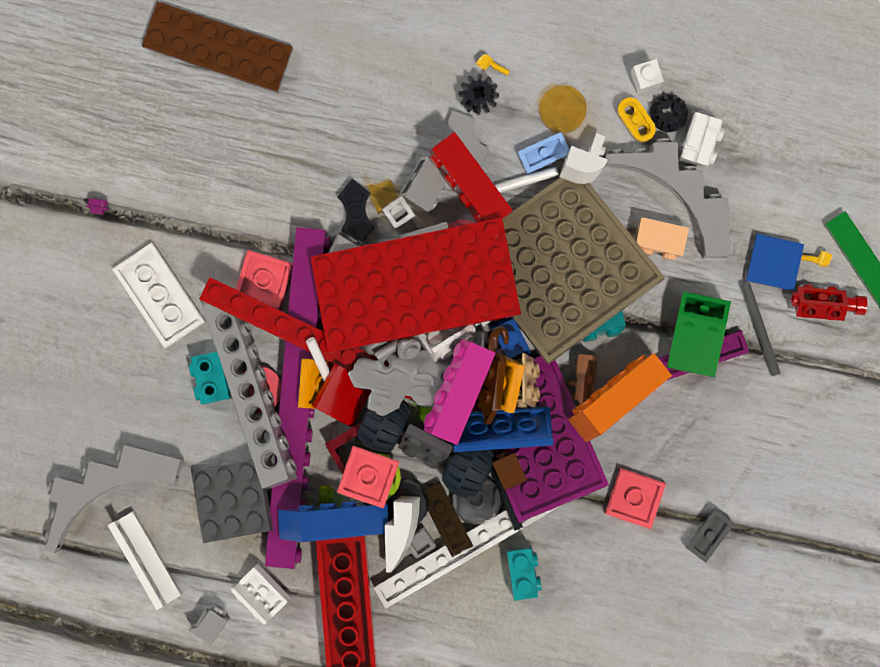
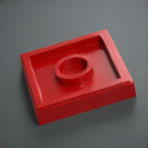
(340, 397)

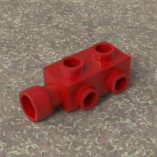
(821, 305)

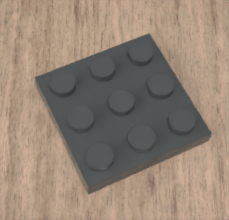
(231, 501)

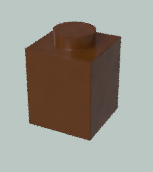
(509, 470)

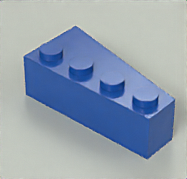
(331, 521)

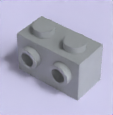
(424, 186)

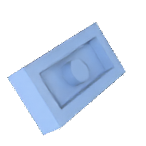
(543, 153)

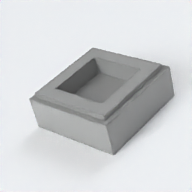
(421, 544)

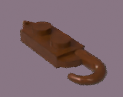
(492, 389)

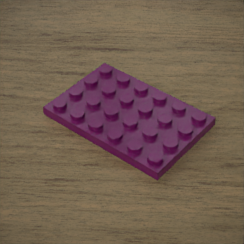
(556, 471)

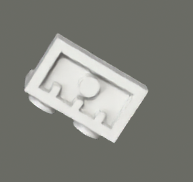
(442, 343)

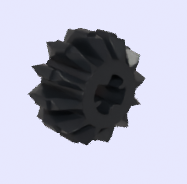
(469, 95)

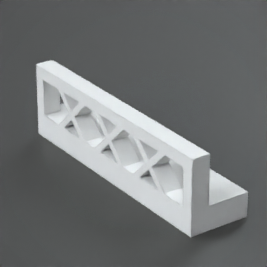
(145, 560)

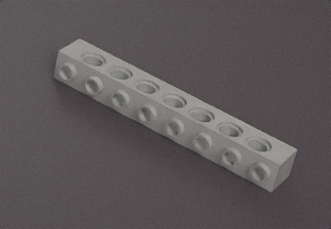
(247, 405)

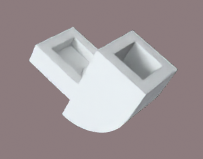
(585, 166)

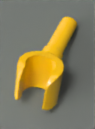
(486, 61)
(822, 260)

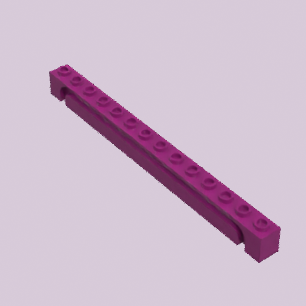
(295, 420)

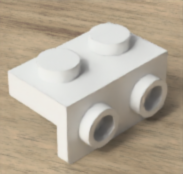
(260, 594)

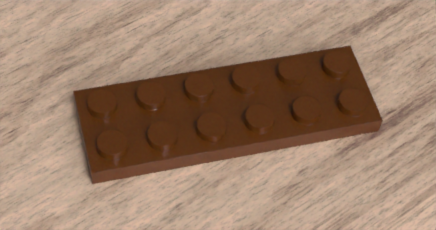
(217, 47)

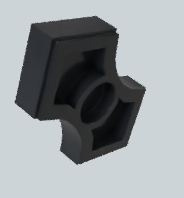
(354, 199)

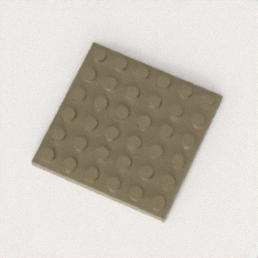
(572, 266)

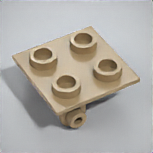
(530, 393)

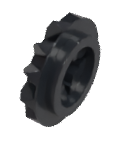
(658, 116)

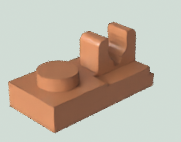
(585, 373)

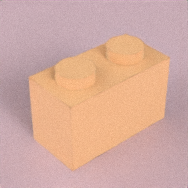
(661, 238)

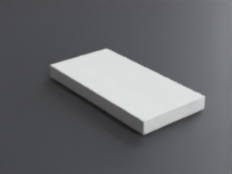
(159, 295)

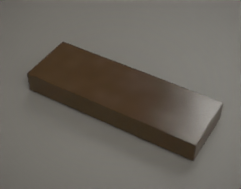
(447, 520)

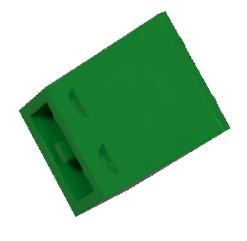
(699, 334)

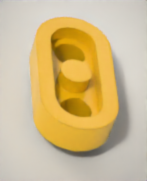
(637, 119)

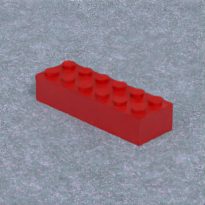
(346, 602)

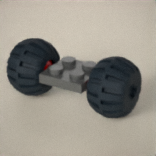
(464, 471)

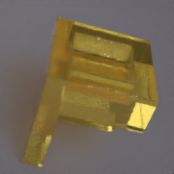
(382, 194)

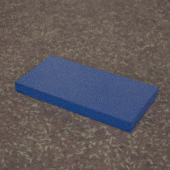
(507, 430)

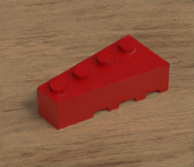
(468, 180)

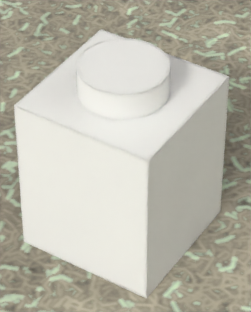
(647, 76)

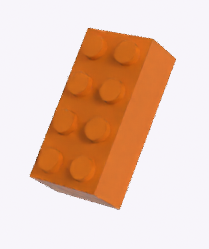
(618, 396)

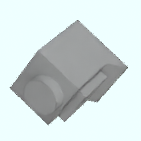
(210, 624)

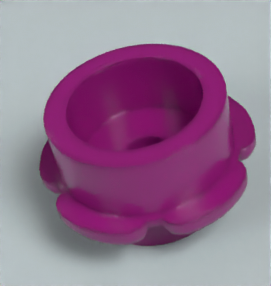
(97, 206)

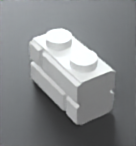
(701, 140)

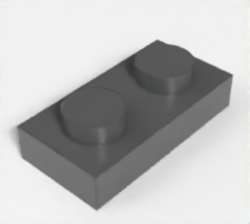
(709, 535)

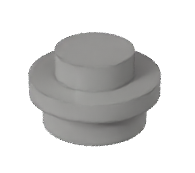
(408, 348)

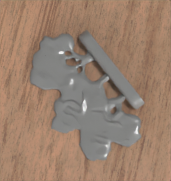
(410, 377)

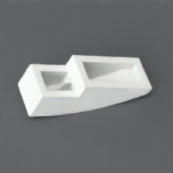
(401, 530)

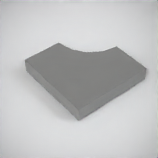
(463, 127)

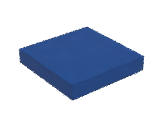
(774, 262)

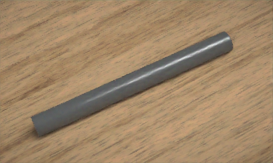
(760, 329)

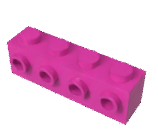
(459, 391)

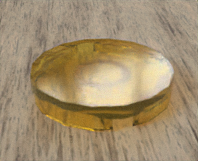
(562, 109)

